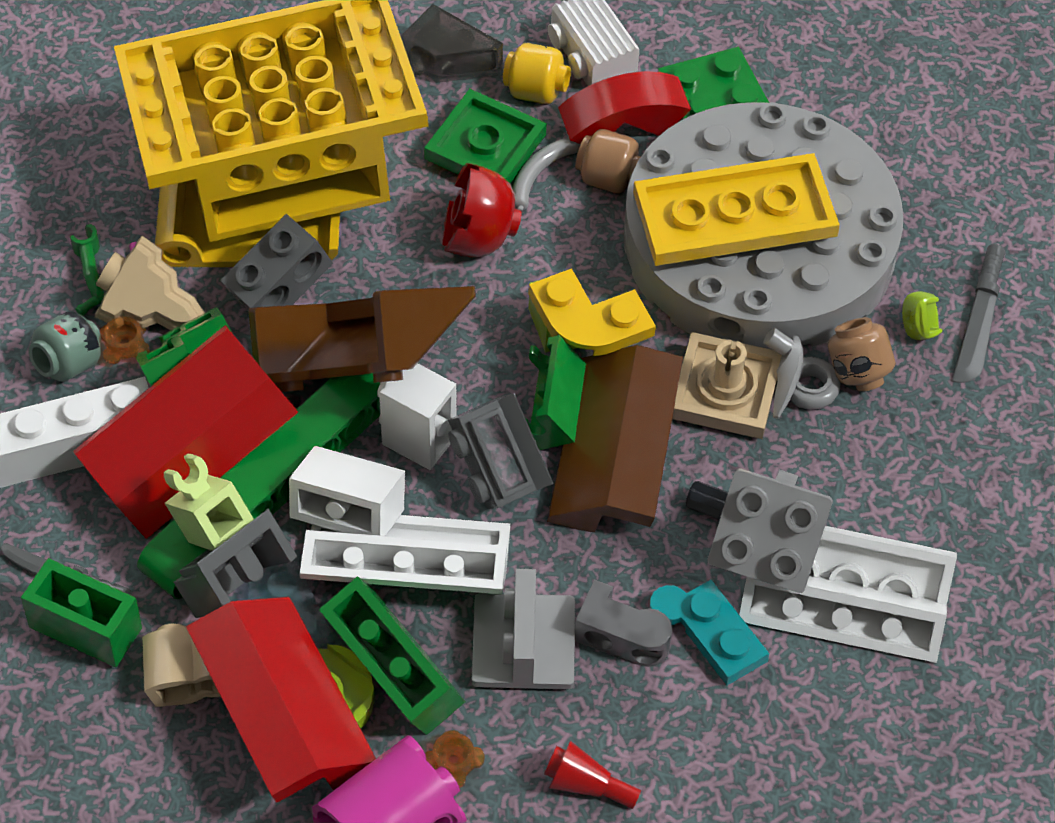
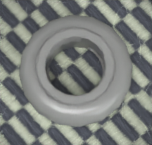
(816, 398)

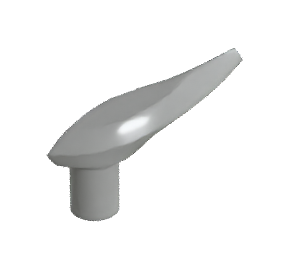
(788, 369)

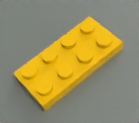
(735, 209)

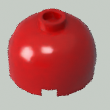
(480, 214)

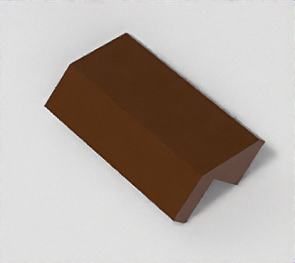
(618, 440)

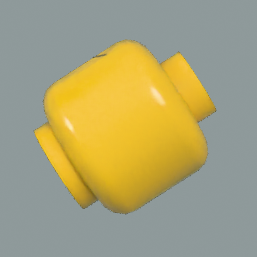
(536, 73)

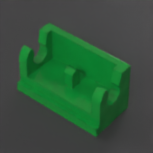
(556, 394)

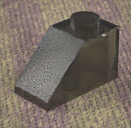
(450, 48)

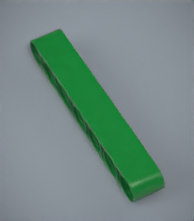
(262, 477)

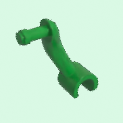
(86, 250)

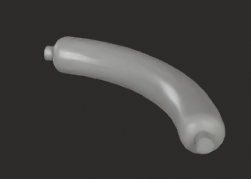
(536, 165)

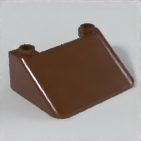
(353, 335)

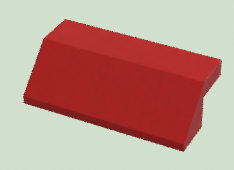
(205, 406)
(280, 695)

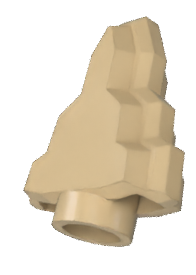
(144, 289)

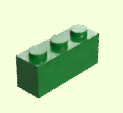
(392, 655)

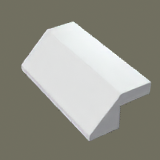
(413, 554)
(863, 595)

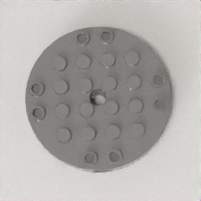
(791, 287)

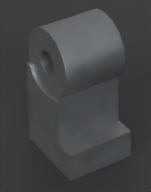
(622, 630)

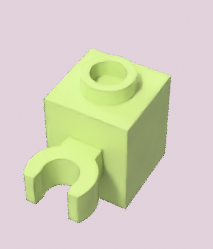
(206, 505)

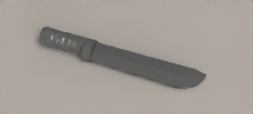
(977, 332)

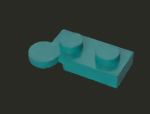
(713, 628)

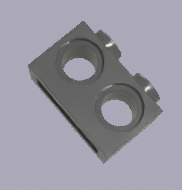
(278, 267)

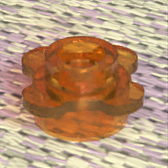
(118, 330)
(458, 745)

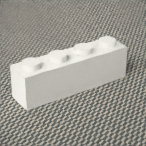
(44, 435)

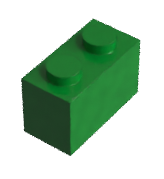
(82, 612)

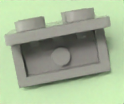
(770, 529)
(523, 637)

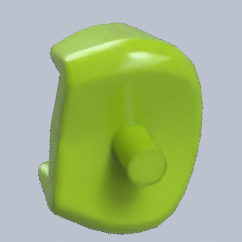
(921, 316)

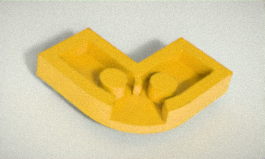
(594, 327)

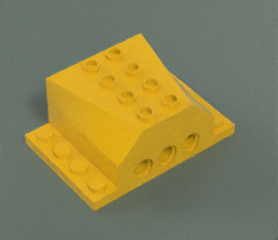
(274, 111)

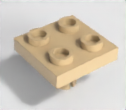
(726, 385)

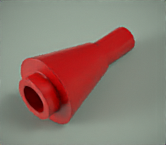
(581, 774)

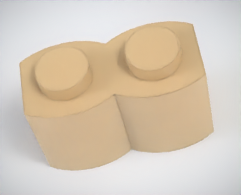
(174, 668)

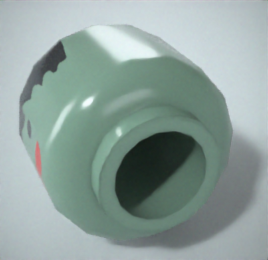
(65, 346)

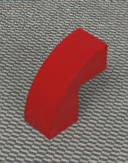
(636, 98)

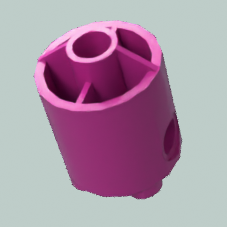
(394, 790)

